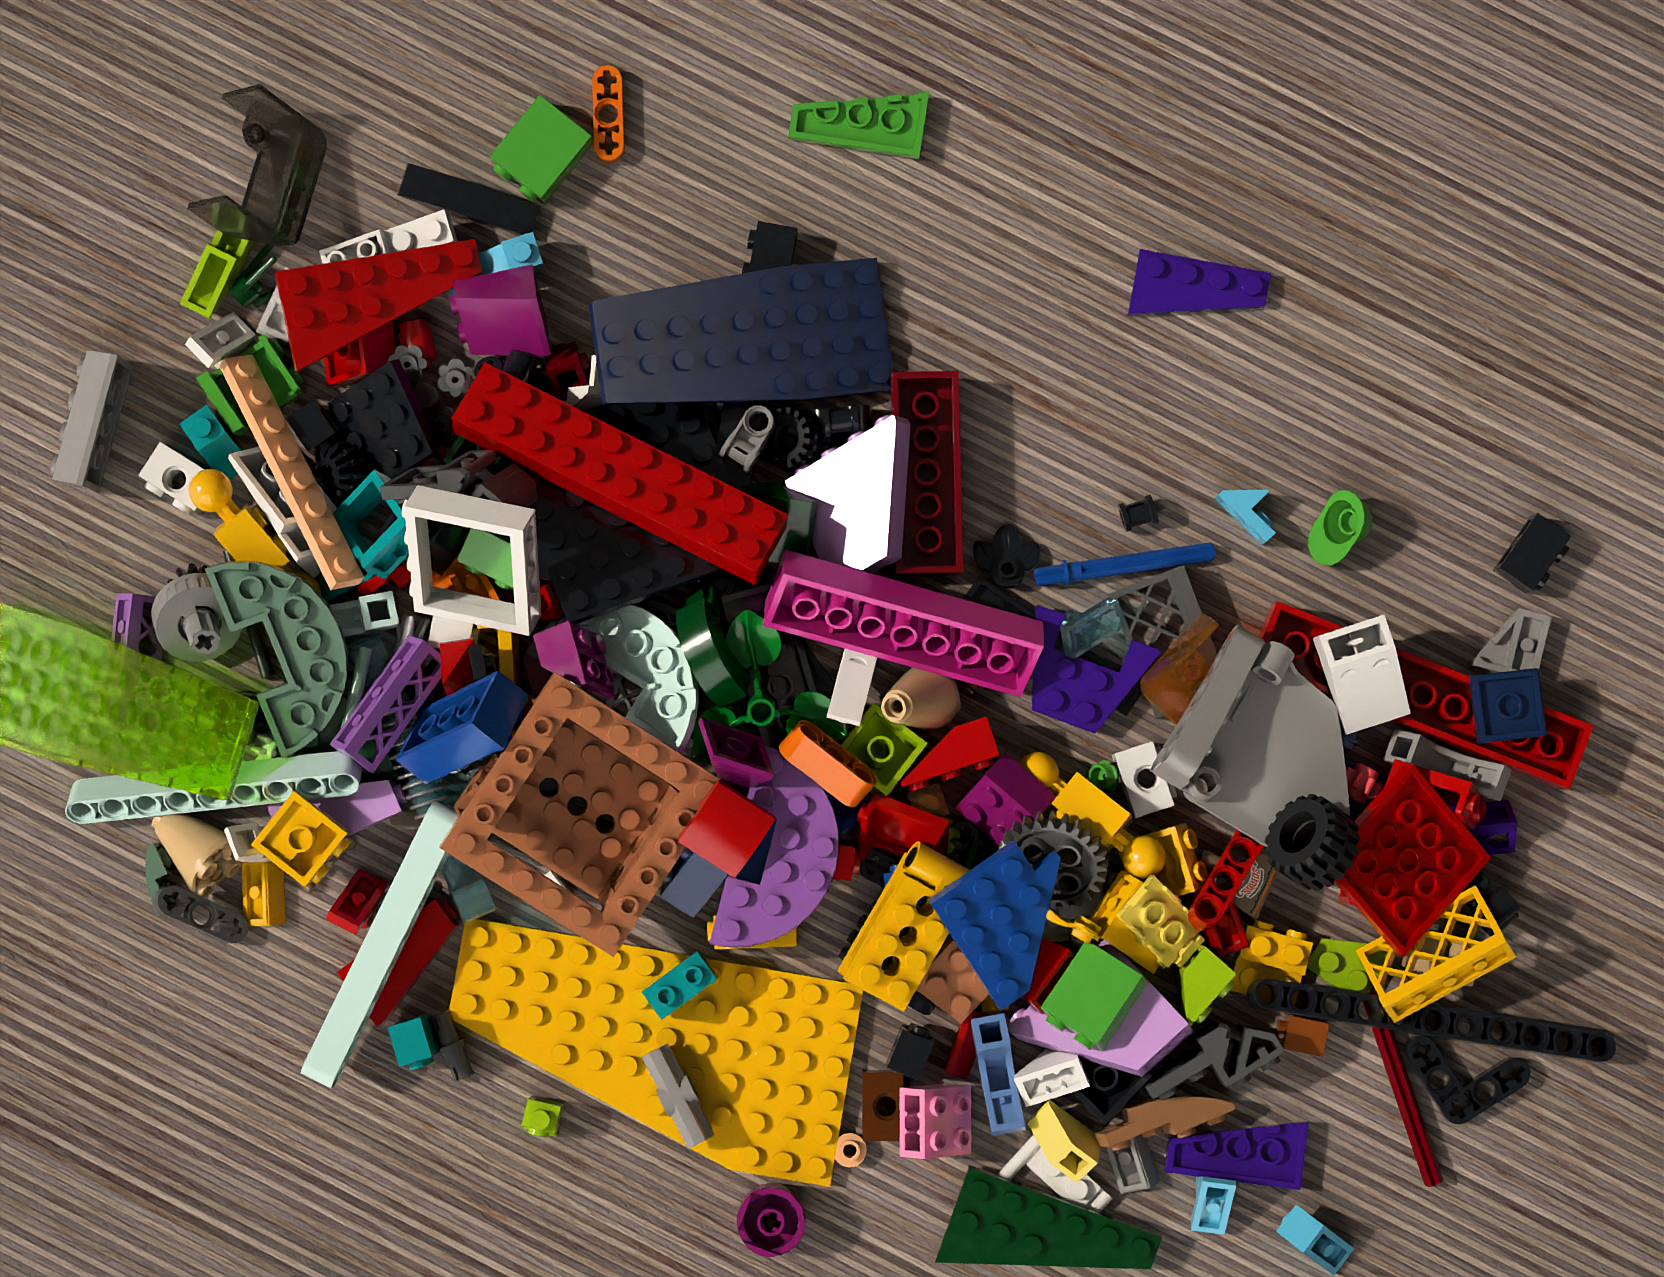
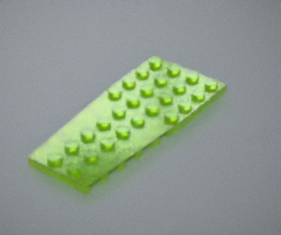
(116, 709)

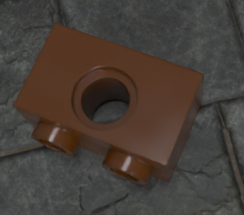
(874, 1086)

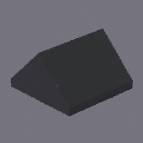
(1109, 1090)

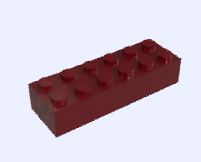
(933, 485)

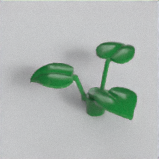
(757, 646)

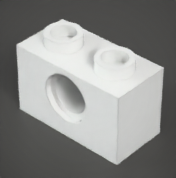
(161, 469)
(1142, 800)

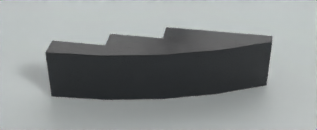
(468, 200)

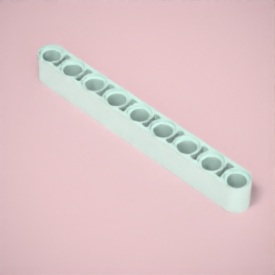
(256, 784)
(380, 948)

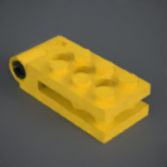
(917, 875)

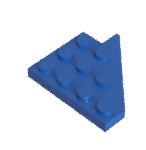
(1000, 918)

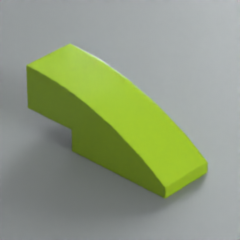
(215, 273)

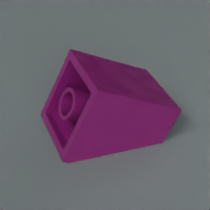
(501, 313)

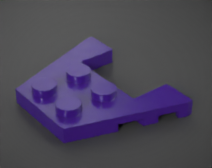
(1079, 689)

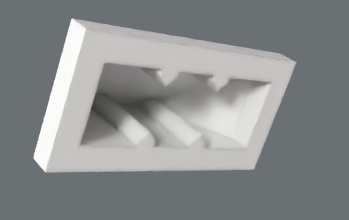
(1050, 1076)

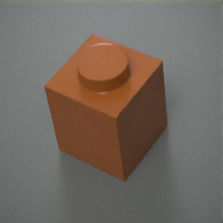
(1302, 1034)

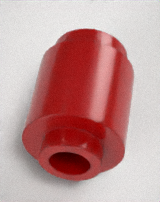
(417, 333)

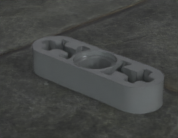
(182, 896)

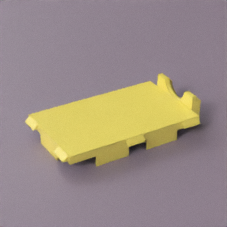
(1161, 923)

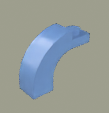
(997, 1074)

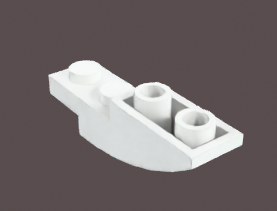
(419, 233)

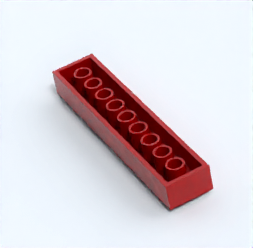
(619, 473)
(1441, 704)

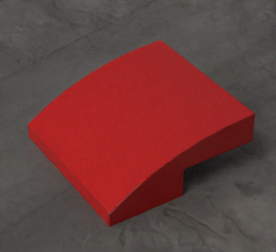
(726, 828)

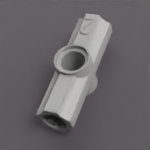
(678, 1095)

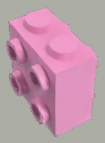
(935, 1121)

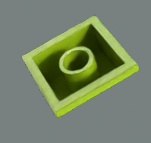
(885, 748)

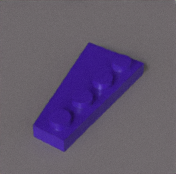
(1182, 284)

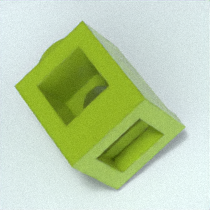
(542, 1116)

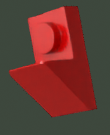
(357, 902)

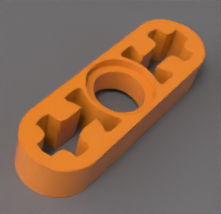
(599, 91)

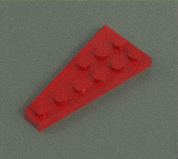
(353, 297)

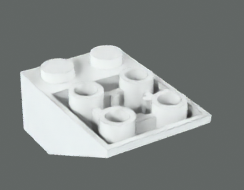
(1363, 674)

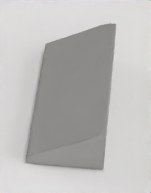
(1133, 1165)

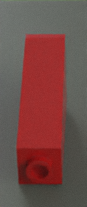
(428, 936)

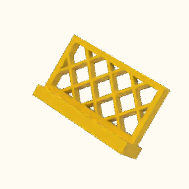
(1441, 979)

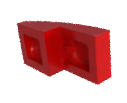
(376, 584)

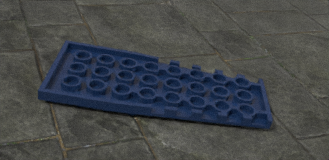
(747, 337)

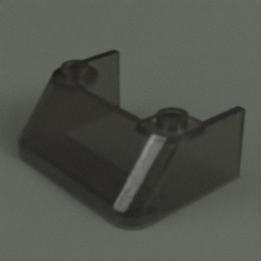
(282, 177)

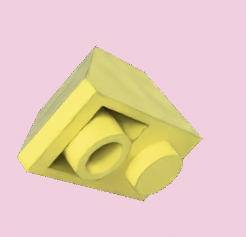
(1065, 1141)

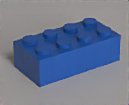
(463, 727)

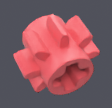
(1362, 783)

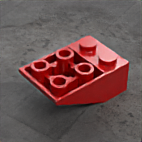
(960, 747)

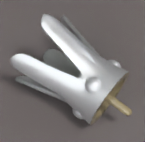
(407, 628)

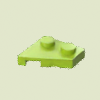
(1341, 966)

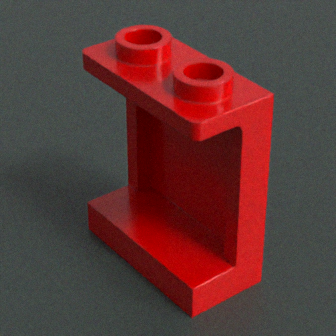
(1453, 790)
(898, 826)

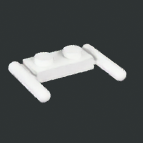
(1084, 1192)

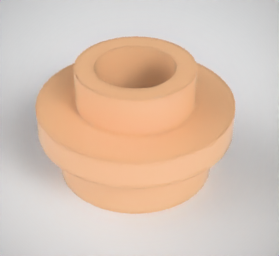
(858, 1157)

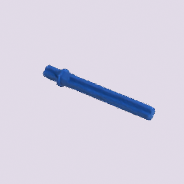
(1123, 564)

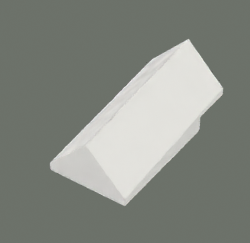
(264, 488)

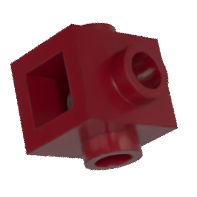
(566, 368)

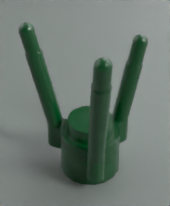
(247, 287)

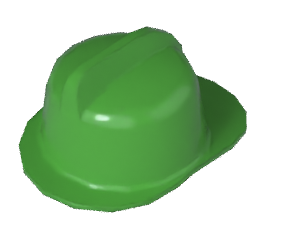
(1339, 527)

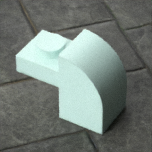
(367, 614)

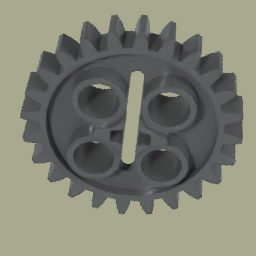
(1082, 858)

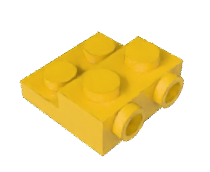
(302, 839)
(1181, 870)
(1270, 957)

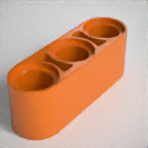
(827, 763)

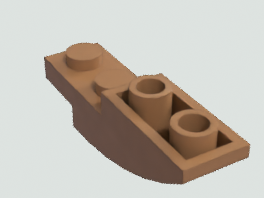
(1175, 1115)

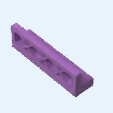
(129, 621)
(381, 696)

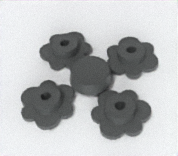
(428, 392)

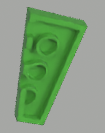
(872, 125)

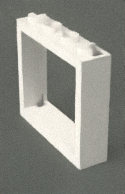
(482, 515)

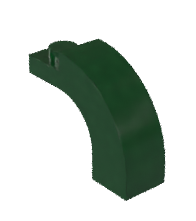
(706, 649)

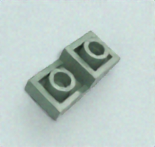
(157, 867)

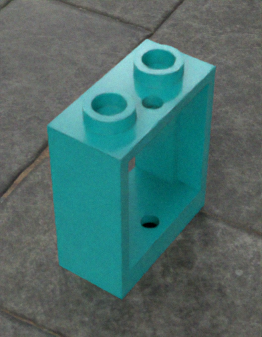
(382, 556)

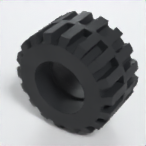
(1312, 842)

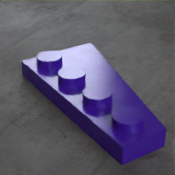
(1248, 1155)

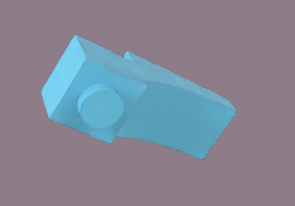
(511, 254)

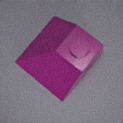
(736, 754)

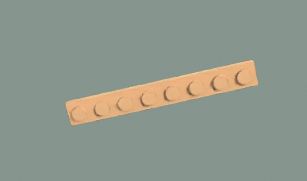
(291, 472)

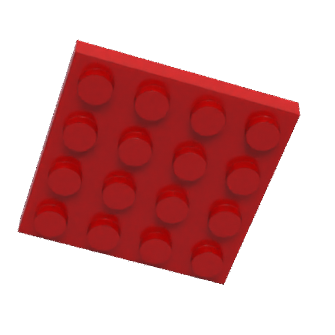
(1409, 860)

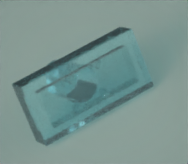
(1089, 628)

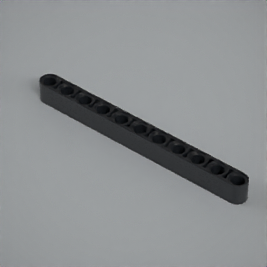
(1447, 1021)

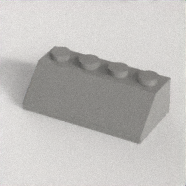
(91, 421)

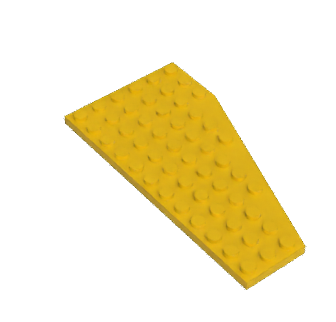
(756, 1043)

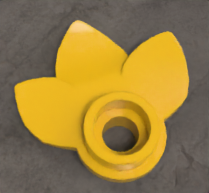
(1083, 928)

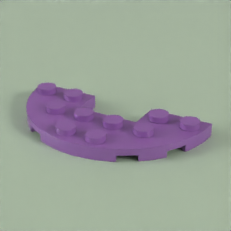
(797, 864)

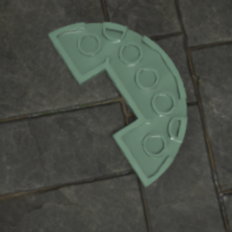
(303, 637)

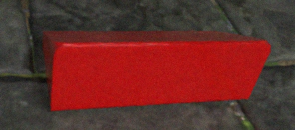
(1228, 933)
(963, 1050)

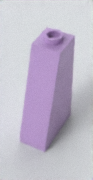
(366, 807)

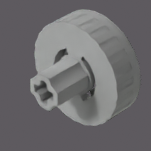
(201, 633)

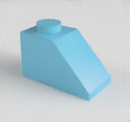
(1314, 1239)

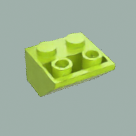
(1200, 983)

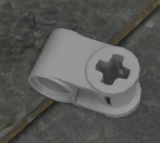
(748, 439)

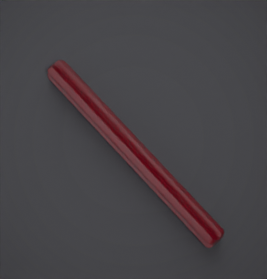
(1407, 1104)

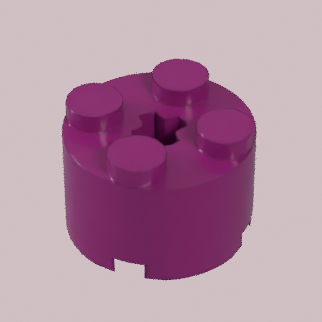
(780, 1237)

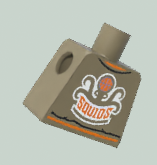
(1254, 887)

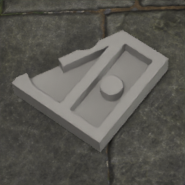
(1516, 644)

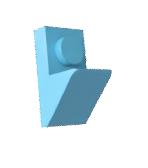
(1239, 506)
(1212, 1204)

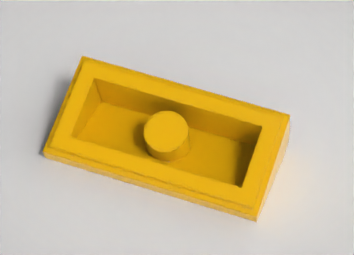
(263, 893)

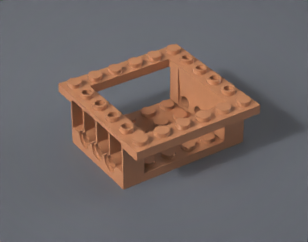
(614, 866)

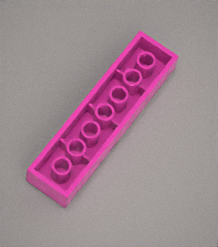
(903, 623)

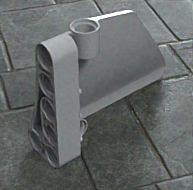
(1255, 738)

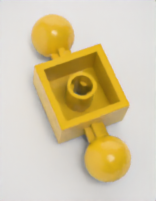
(244, 528)
(1084, 801)

